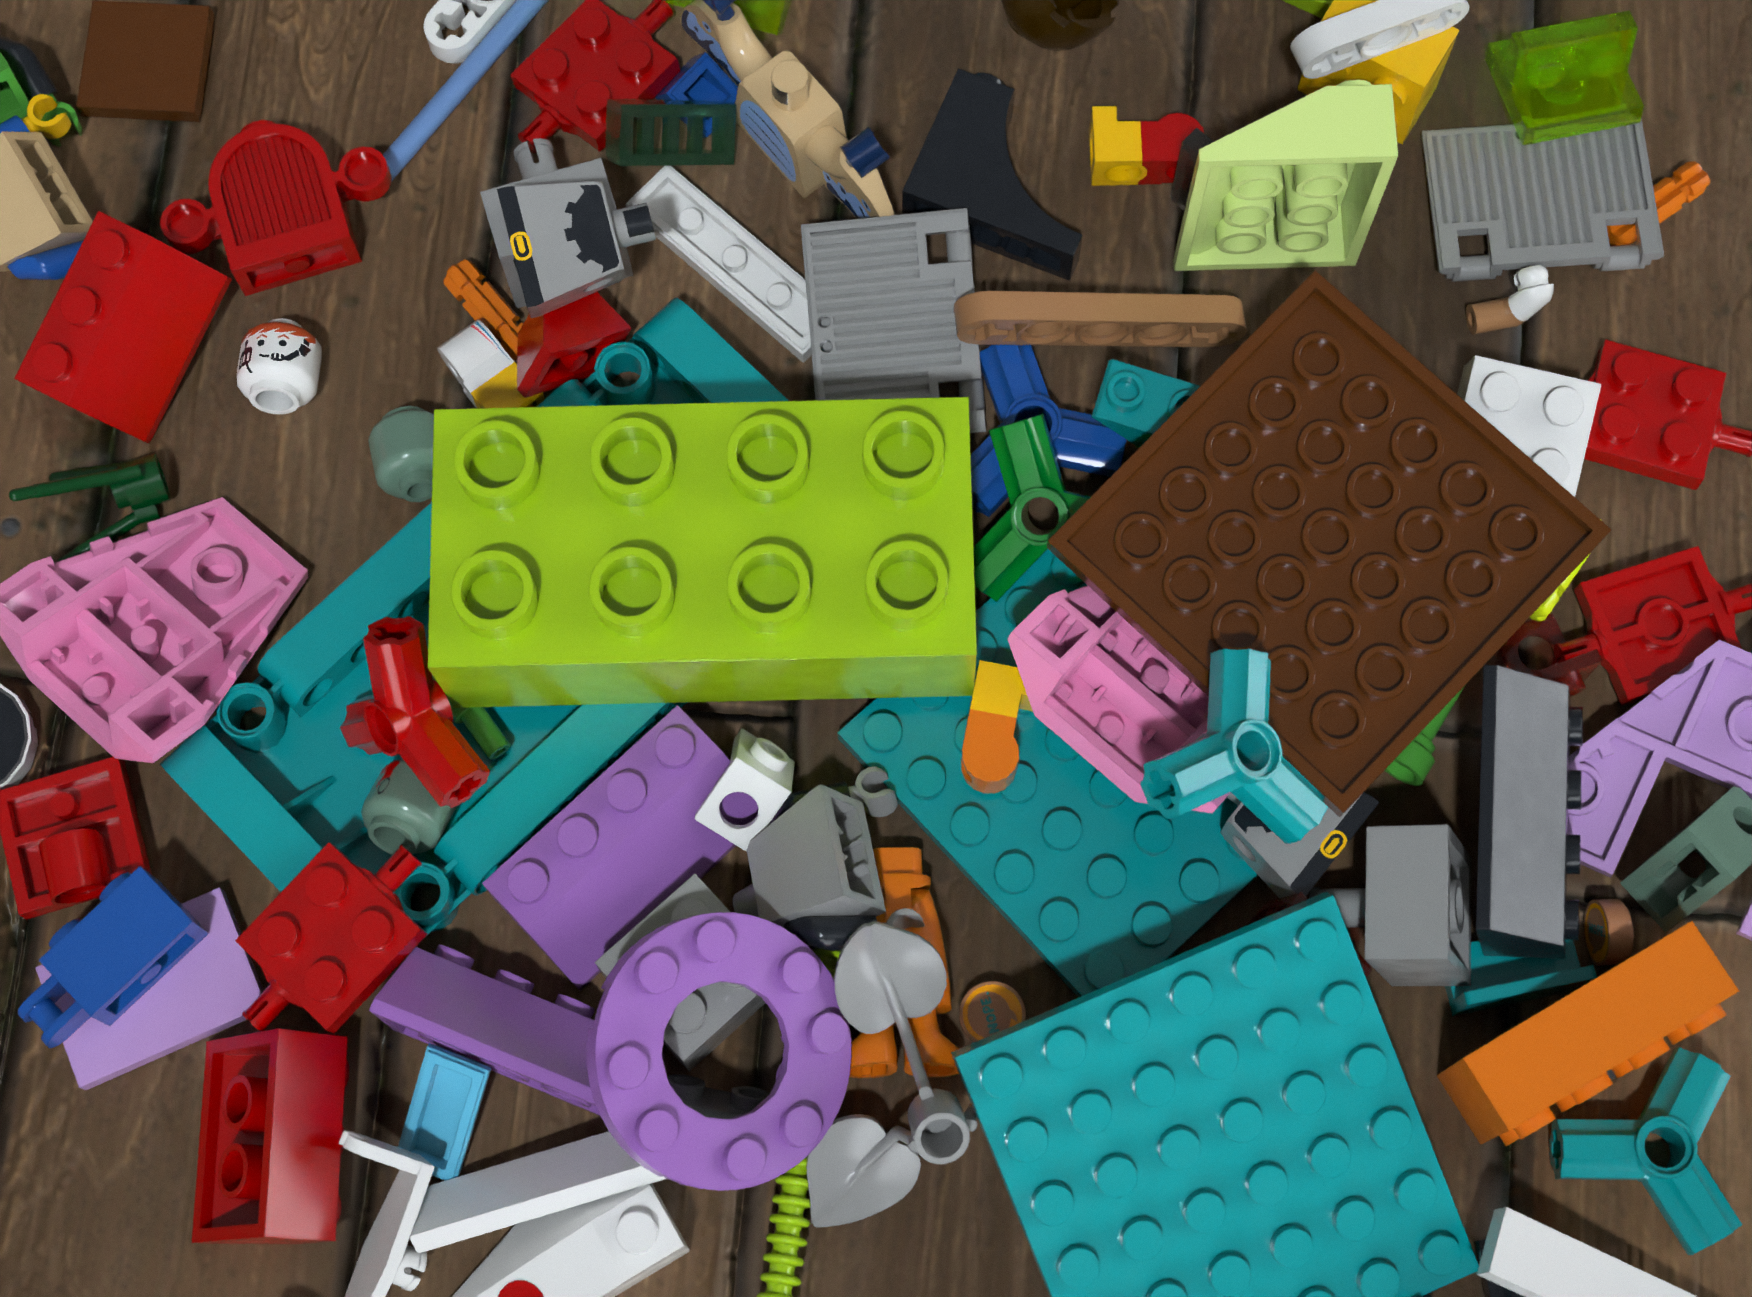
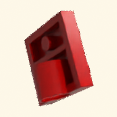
(70, 836)

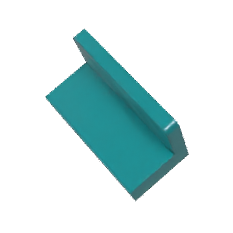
(1512, 980)

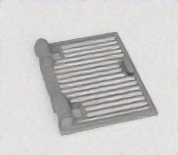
(1539, 199)
(890, 309)

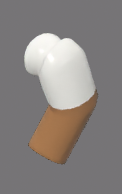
(1514, 310)

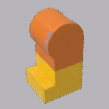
(989, 743)

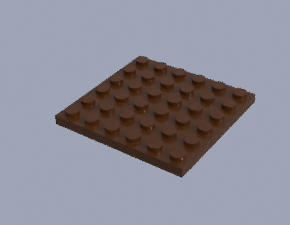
(1342, 523)

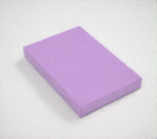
(185, 1006)

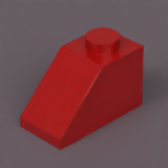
(565, 343)

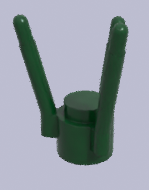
(132, 482)

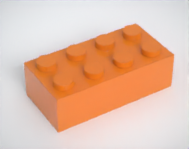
(1597, 1028)

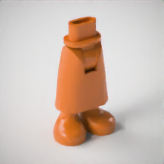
(908, 888)

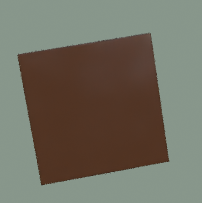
(145, 61)

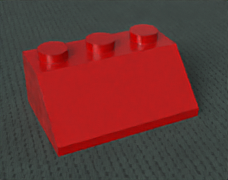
(123, 327)
(271, 1139)

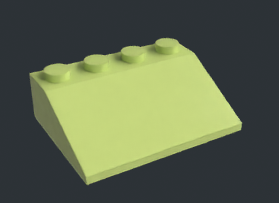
(1292, 184)

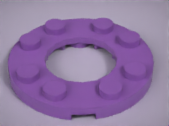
(628, 1044)

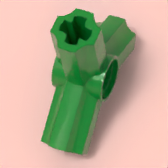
(1028, 473)

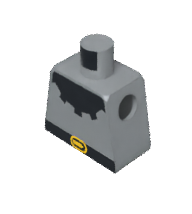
(568, 240)
(1295, 865)

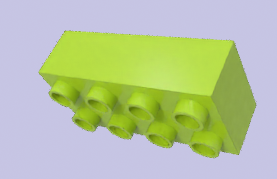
(702, 552)

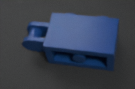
(111, 955)

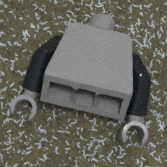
(818, 864)

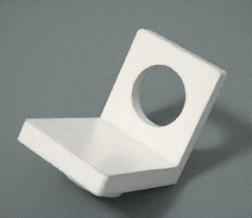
(755, 769)

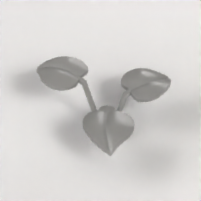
(857, 1165)

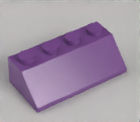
(620, 847)
(491, 1022)

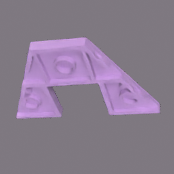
(1690, 721)

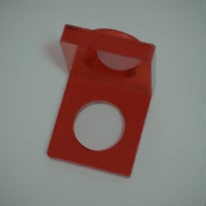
(1569, 672)

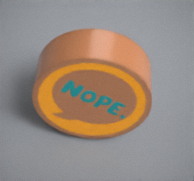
(1608, 931)
(989, 1010)

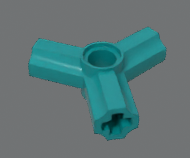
(1237, 755)
(1678, 1114)

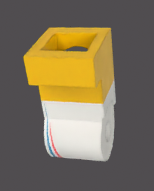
(484, 369)

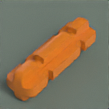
(1670, 193)
(484, 304)

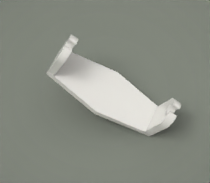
(385, 1252)

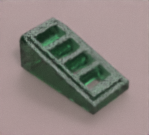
(619, 132)

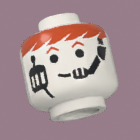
(279, 366)

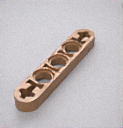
(1099, 319)

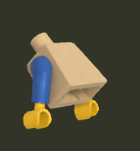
(38, 205)

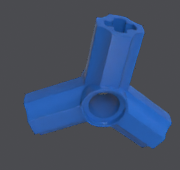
(1019, 394)

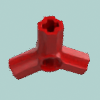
(412, 714)

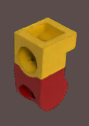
(1135, 149)

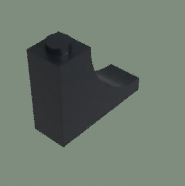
(970, 168)

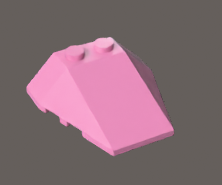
(150, 626)
(1106, 688)

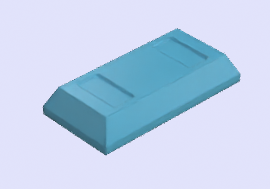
(444, 1109)

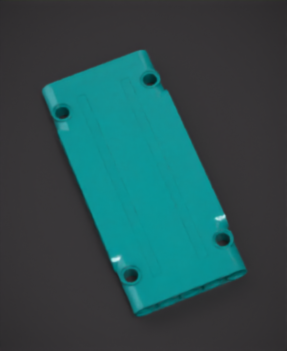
(298, 782)

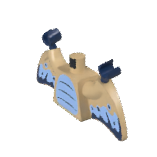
(790, 112)

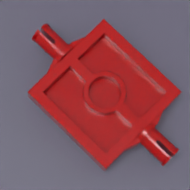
(593, 60)
(1659, 416)
(1654, 620)
(331, 938)

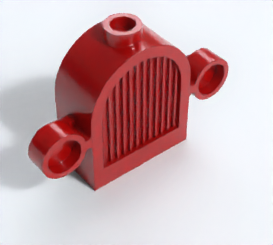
(278, 206)

